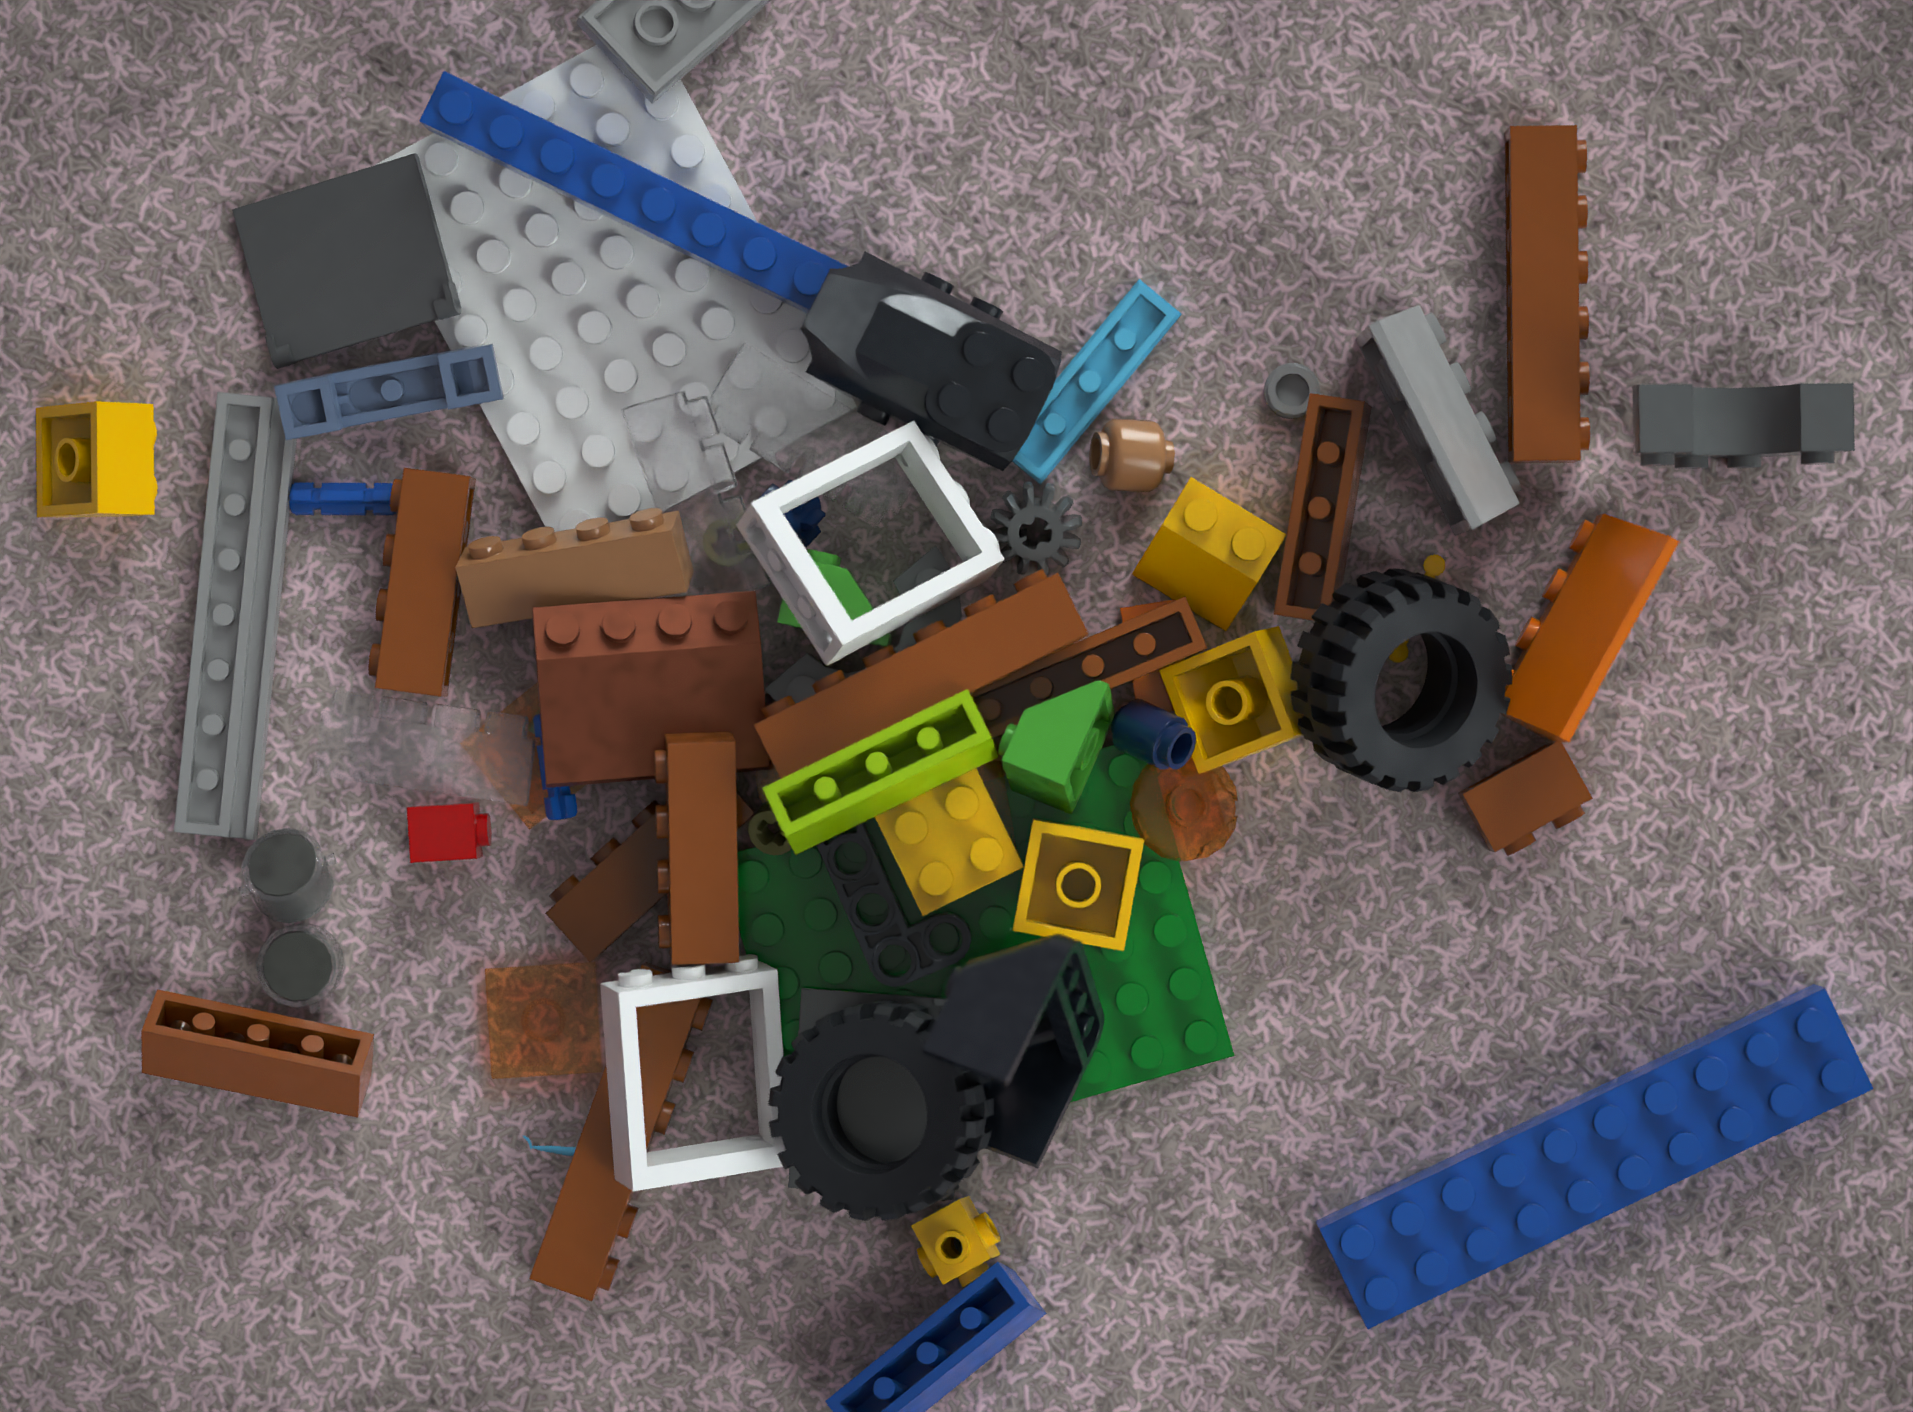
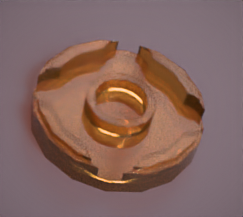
(1184, 811)

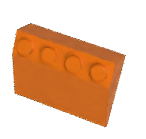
(1584, 624)

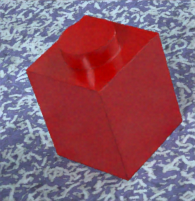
(447, 832)

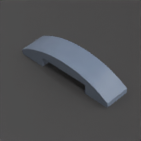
(388, 391)

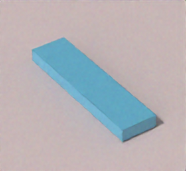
(1095, 377)

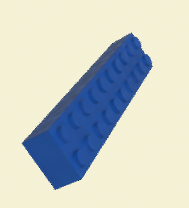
(1594, 1155)

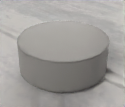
(1289, 389)

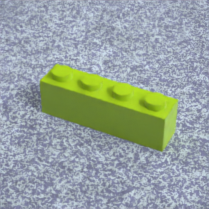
(881, 772)

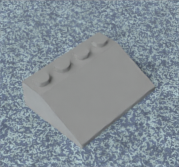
(1437, 418)

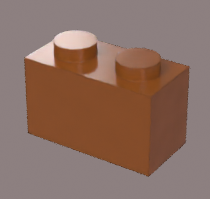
(1526, 797)

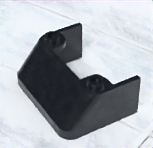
(1030, 1028)

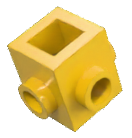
(937, 1238)

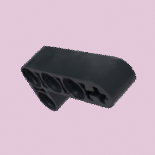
(895, 928)

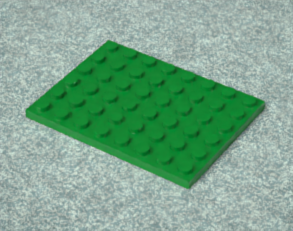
(1153, 994)

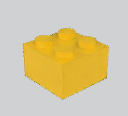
(949, 841)
(1078, 884)

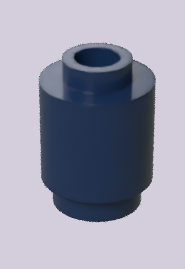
(1153, 735)

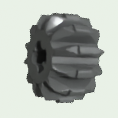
(1025, 512)

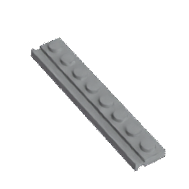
(236, 620)

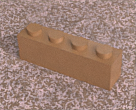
(575, 566)

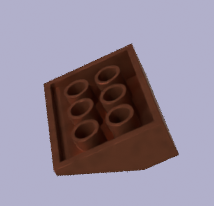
(645, 669)

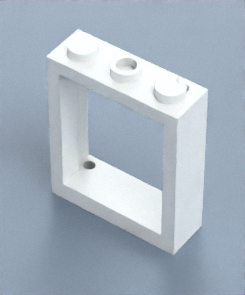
(803, 584)
(702, 1161)

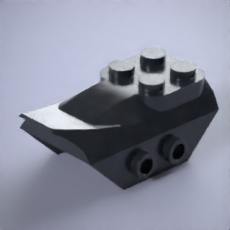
(929, 359)

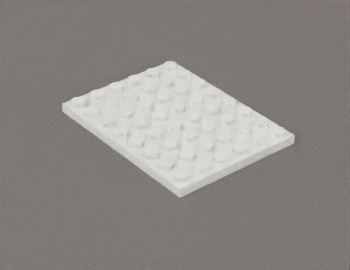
(589, 307)

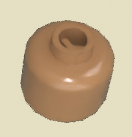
(1131, 455)

